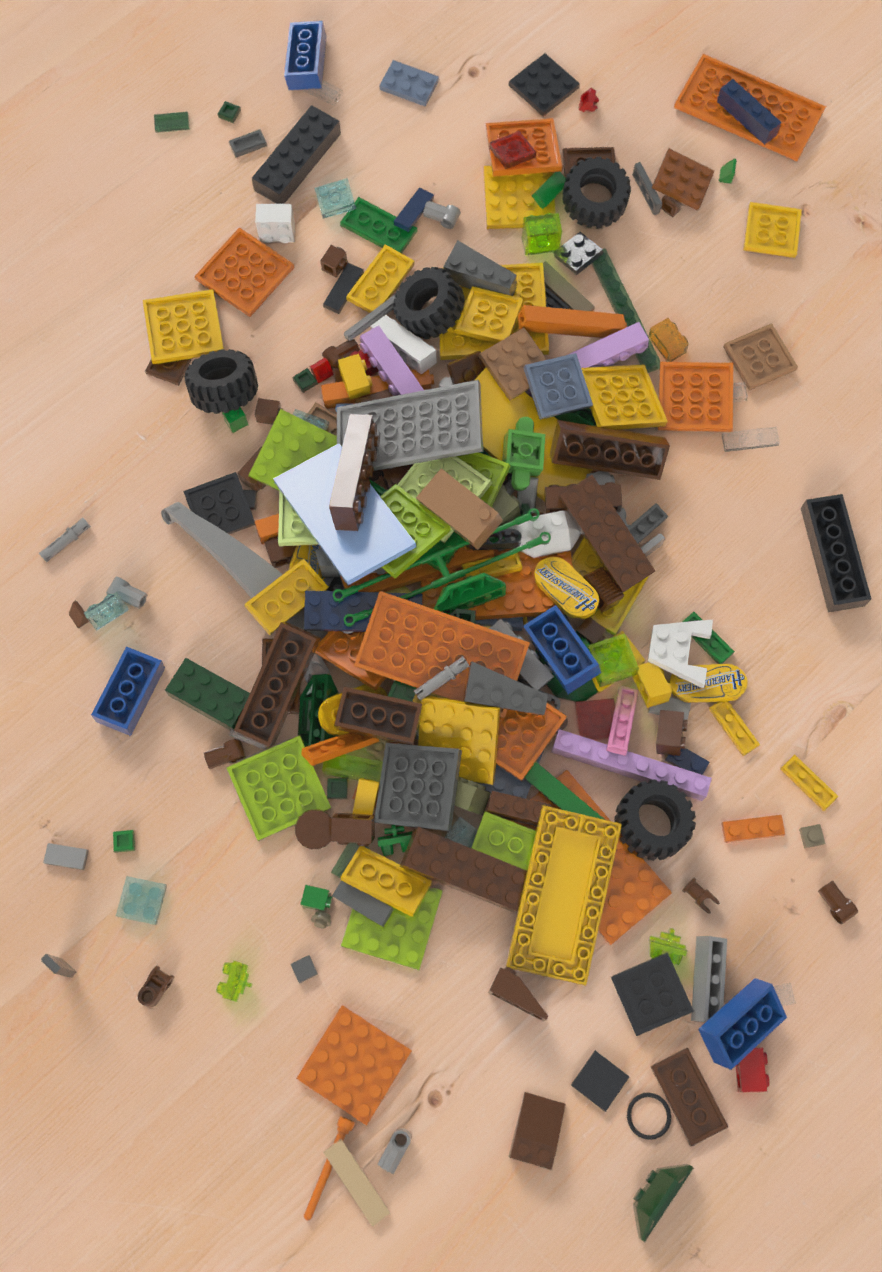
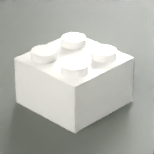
(275, 223)

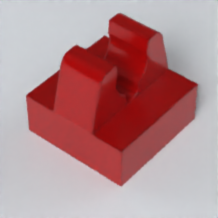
(588, 100)
(321, 370)

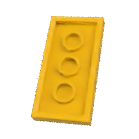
(380, 279)
(284, 596)
(386, 880)

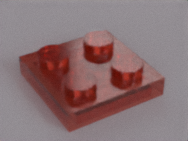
(512, 149)
(595, 718)

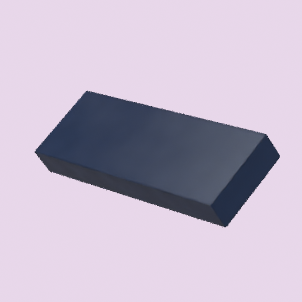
(413, 209)

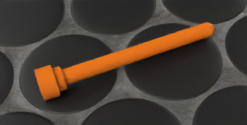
(344, 1127)

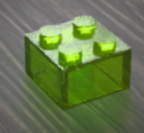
(541, 233)
(614, 659)

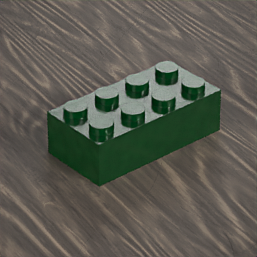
(207, 694)

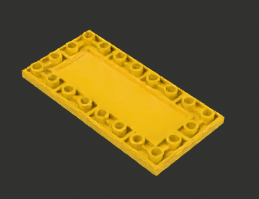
(501, 414)
(563, 895)

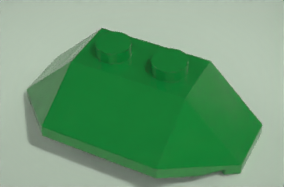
(470, 593)

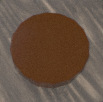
(314, 829)

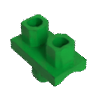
(387, 842)

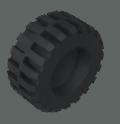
(599, 172)
(421, 288)
(221, 381)
(675, 807)

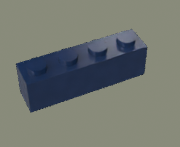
(748, 111)

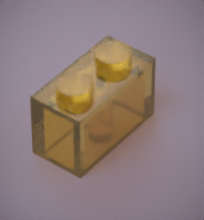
(668, 340)

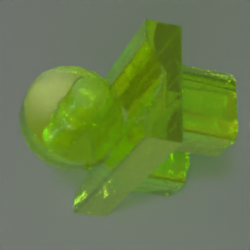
(676, 950)
(236, 981)

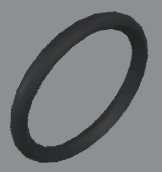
(668, 1122)

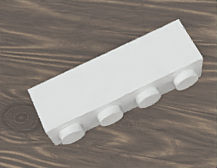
(410, 347)

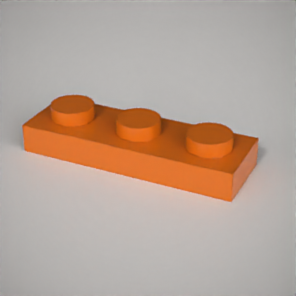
(753, 828)

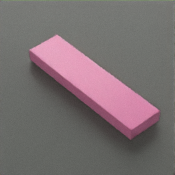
(622, 720)

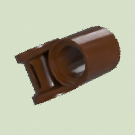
(155, 986)

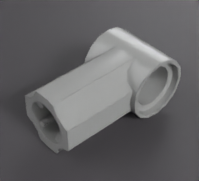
(445, 215)
(128, 593)
(394, 1152)

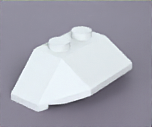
(558, 524)

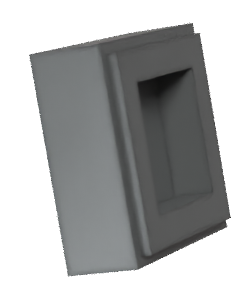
(304, 969)

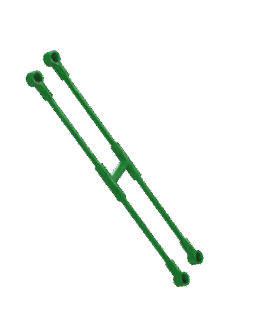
(438, 557)

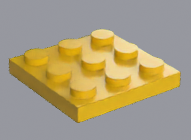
(772, 229)
(489, 315)

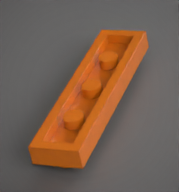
(335, 747)

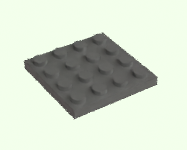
(418, 786)

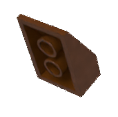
(512, 990)
(537, 1131)

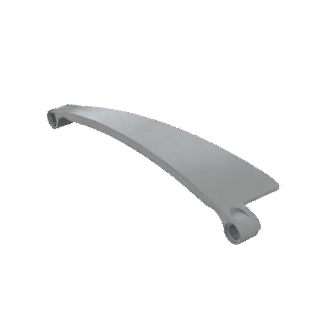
(240, 562)

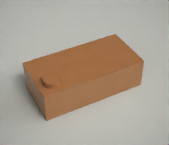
(459, 508)

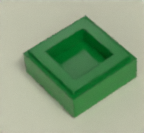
(123, 841)

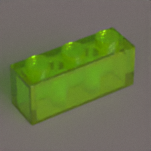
(353, 768)

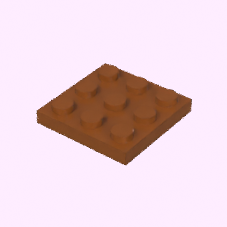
(683, 179)

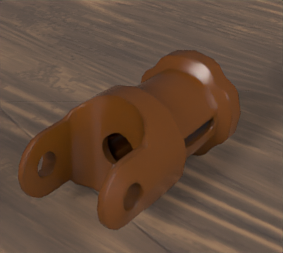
(699, 894)

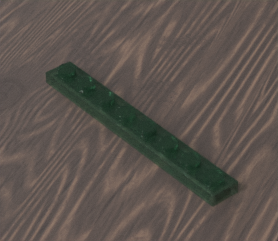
(622, 305)

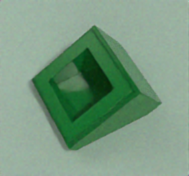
(727, 172)

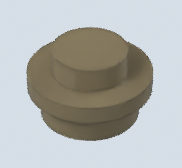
(321, 919)

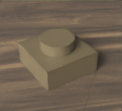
(812, 836)

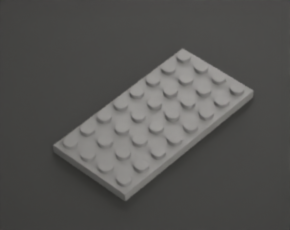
(422, 424)

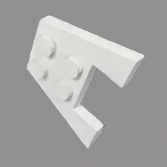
(671, 648)

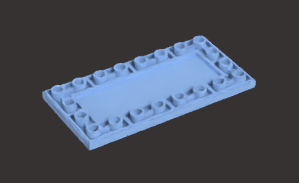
(351, 552)

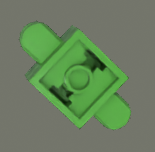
(524, 453)

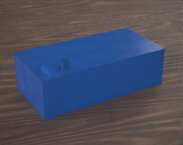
(305, 55)
(562, 649)
(128, 691)
(742, 1023)

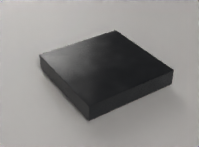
(600, 1081)

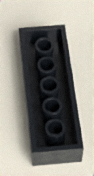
(296, 155)
(835, 553)

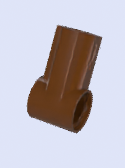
(344, 350)
(228, 753)
(841, 907)

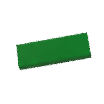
(549, 189)
(715, 646)

